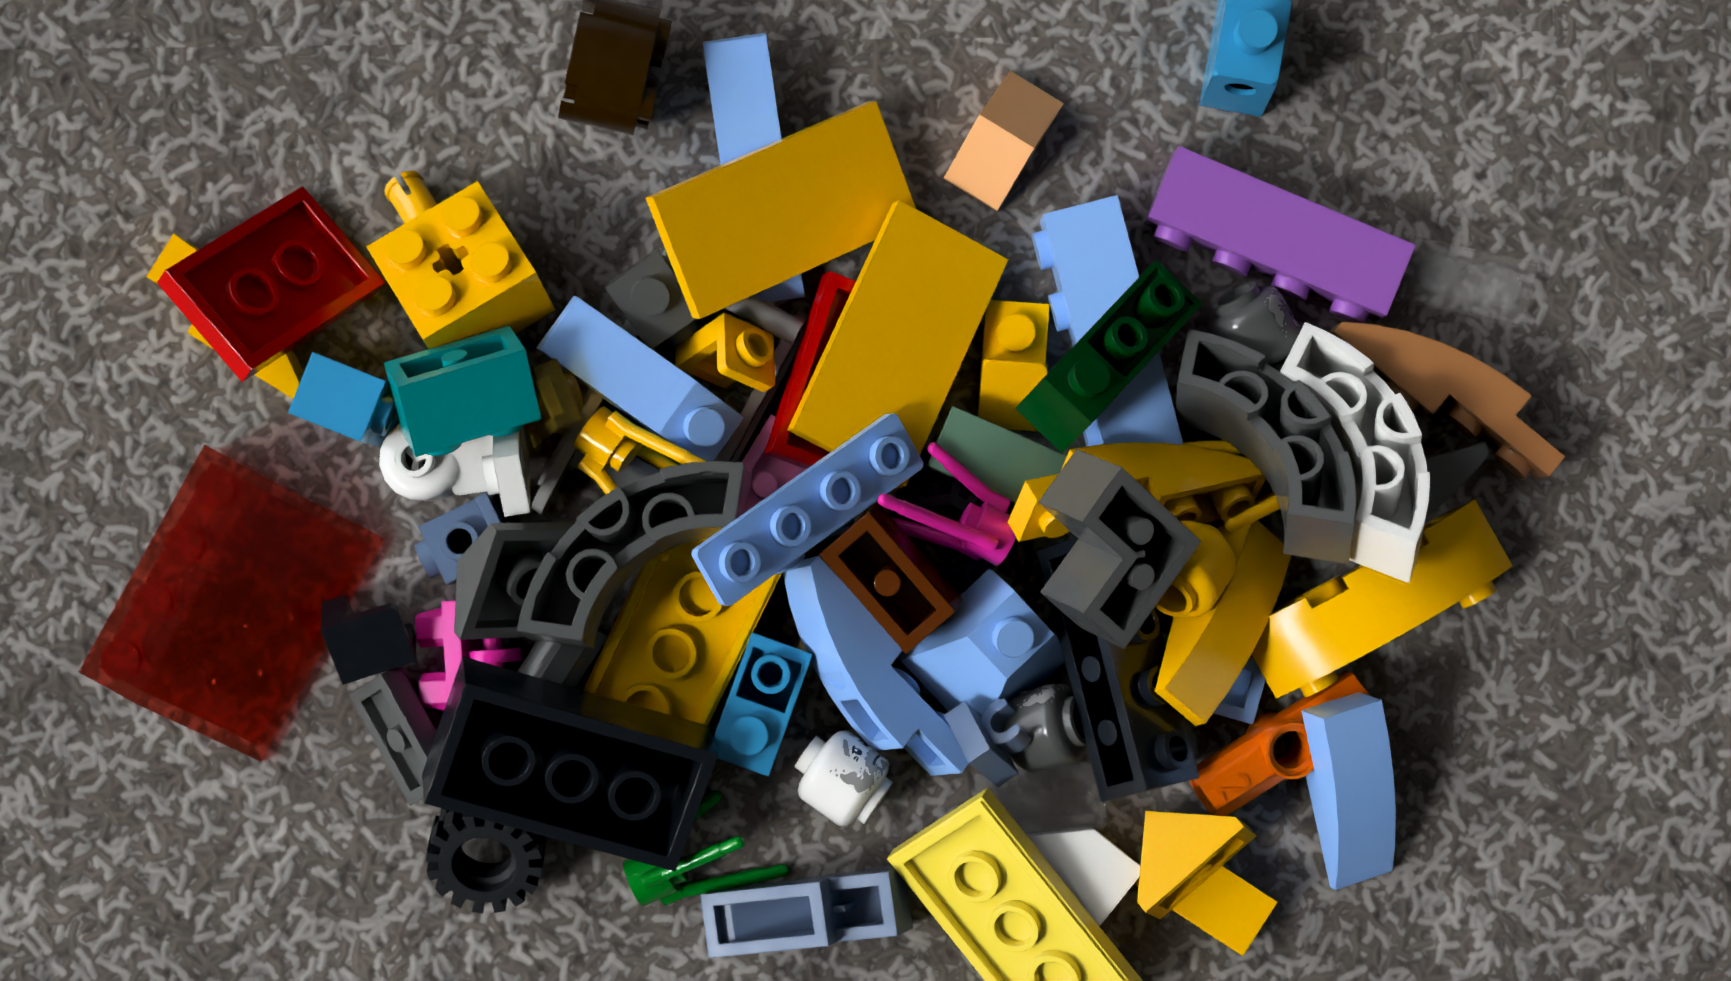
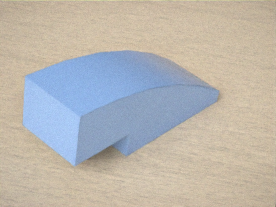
(1352, 787)

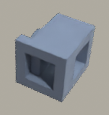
(435, 549)

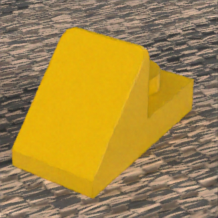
(1011, 360)

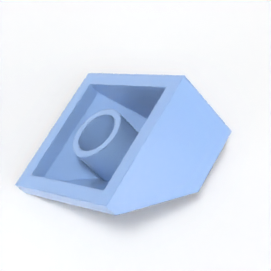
(985, 648)

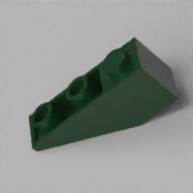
(1108, 356)

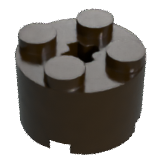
(612, 65)

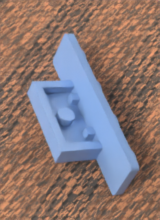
(807, 510)

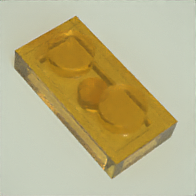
(557, 401)

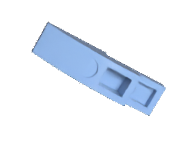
(855, 667)

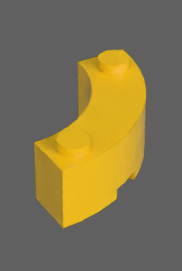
(1344, 622)

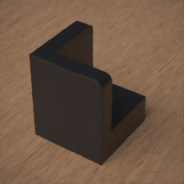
(366, 640)

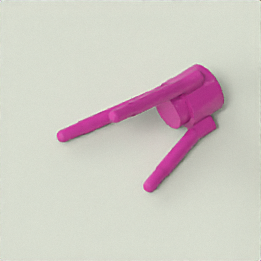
(980, 530)

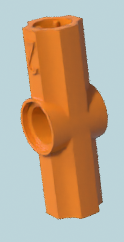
(1248, 763)

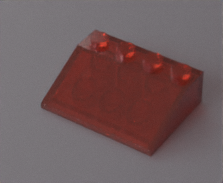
(230, 603)

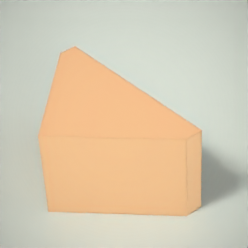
(1003, 140)

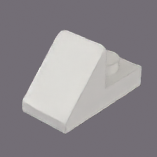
(496, 467)

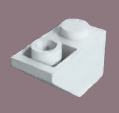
(1089, 866)

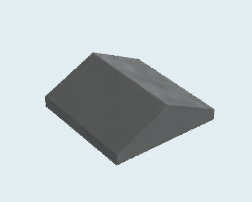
(497, 575)

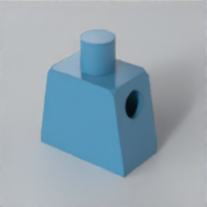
(1246, 51)

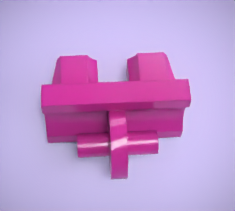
(436, 629)

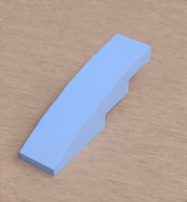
(745, 113)

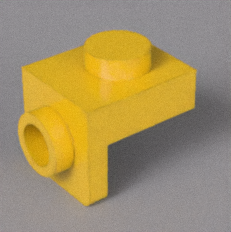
(728, 353)

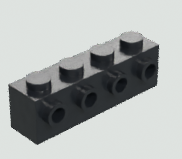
(1128, 728)

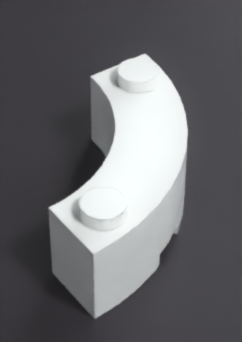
(1382, 447)

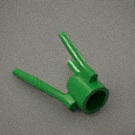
(656, 883)

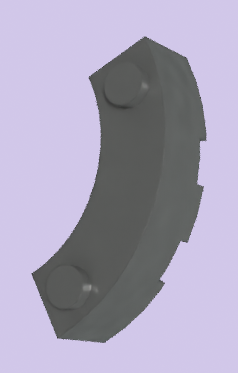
(1282, 432)
(621, 536)

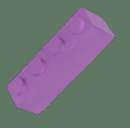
(1278, 235)

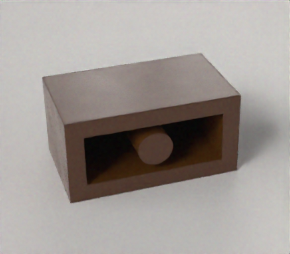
(891, 578)

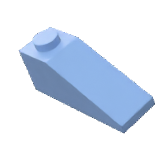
(639, 381)

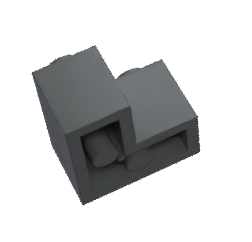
(1123, 552)

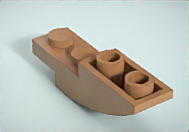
(1476, 393)

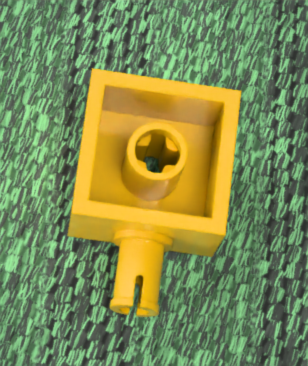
(456, 265)

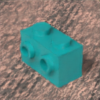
(463, 392)

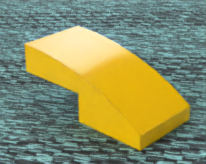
(1227, 909)

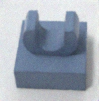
(983, 739)

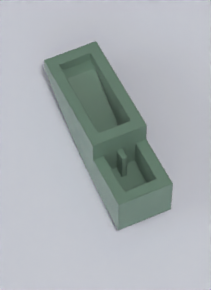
(994, 454)

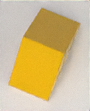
(1182, 854)

